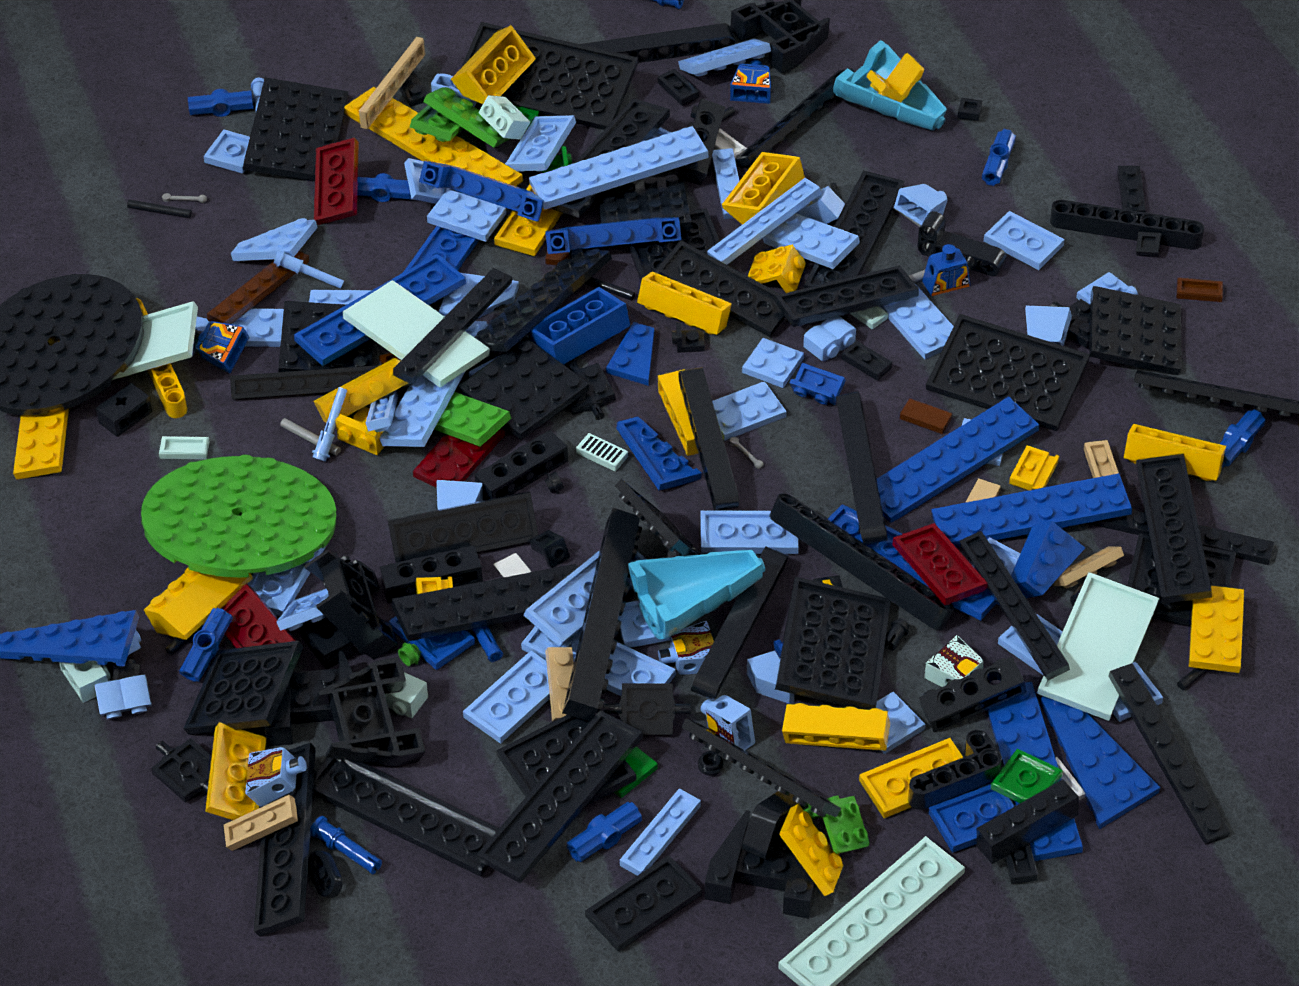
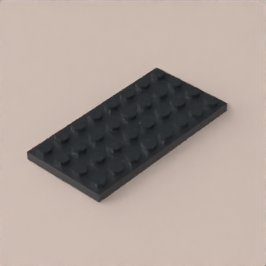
(567, 78)

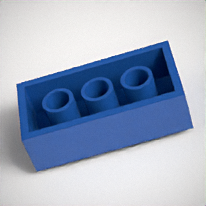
(581, 325)

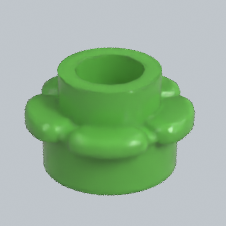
(409, 654)

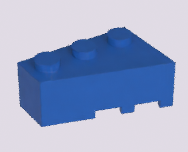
(1044, 558)

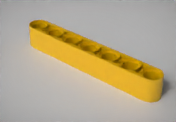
(167, 385)

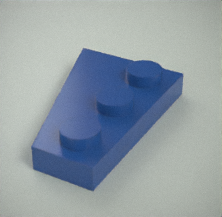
(634, 355)

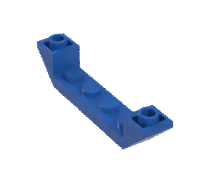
(482, 187)
(613, 233)

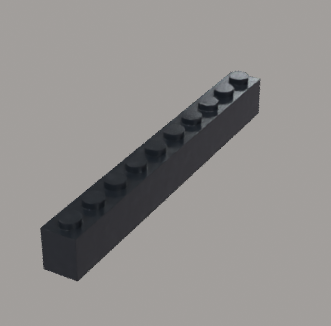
(601, 616)

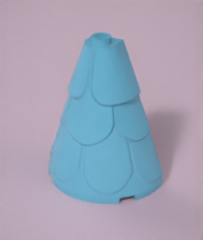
(918, 109)
(685, 588)

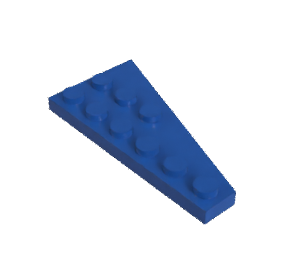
(78, 641)
(1101, 767)

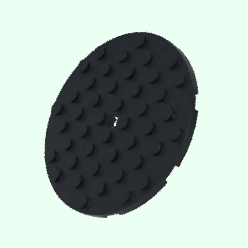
(97, 335)

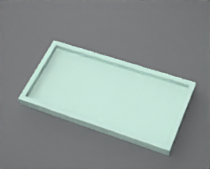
(402, 320)
(166, 338)
(1098, 638)

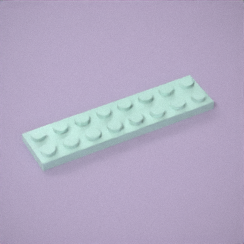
(872, 916)

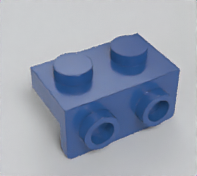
(818, 384)

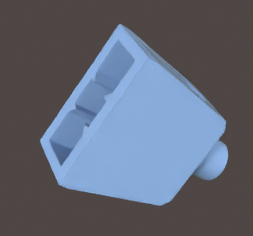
(919, 201)
(1048, 323)
(458, 493)

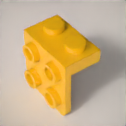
(900, 80)
(778, 264)
(356, 433)

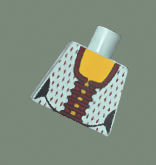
(952, 662)

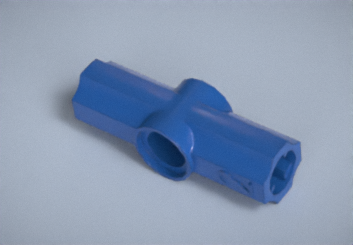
(220, 102)
(998, 157)
(383, 188)
(1240, 436)
(200, 657)
(604, 831)

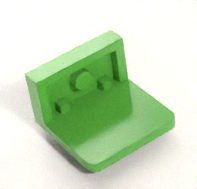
(846, 830)

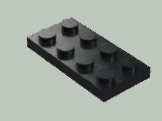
(643, 903)

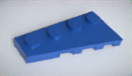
(656, 456)

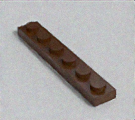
(252, 292)

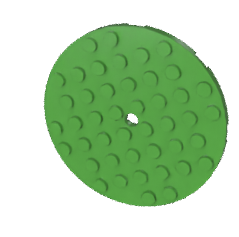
(196, 507)

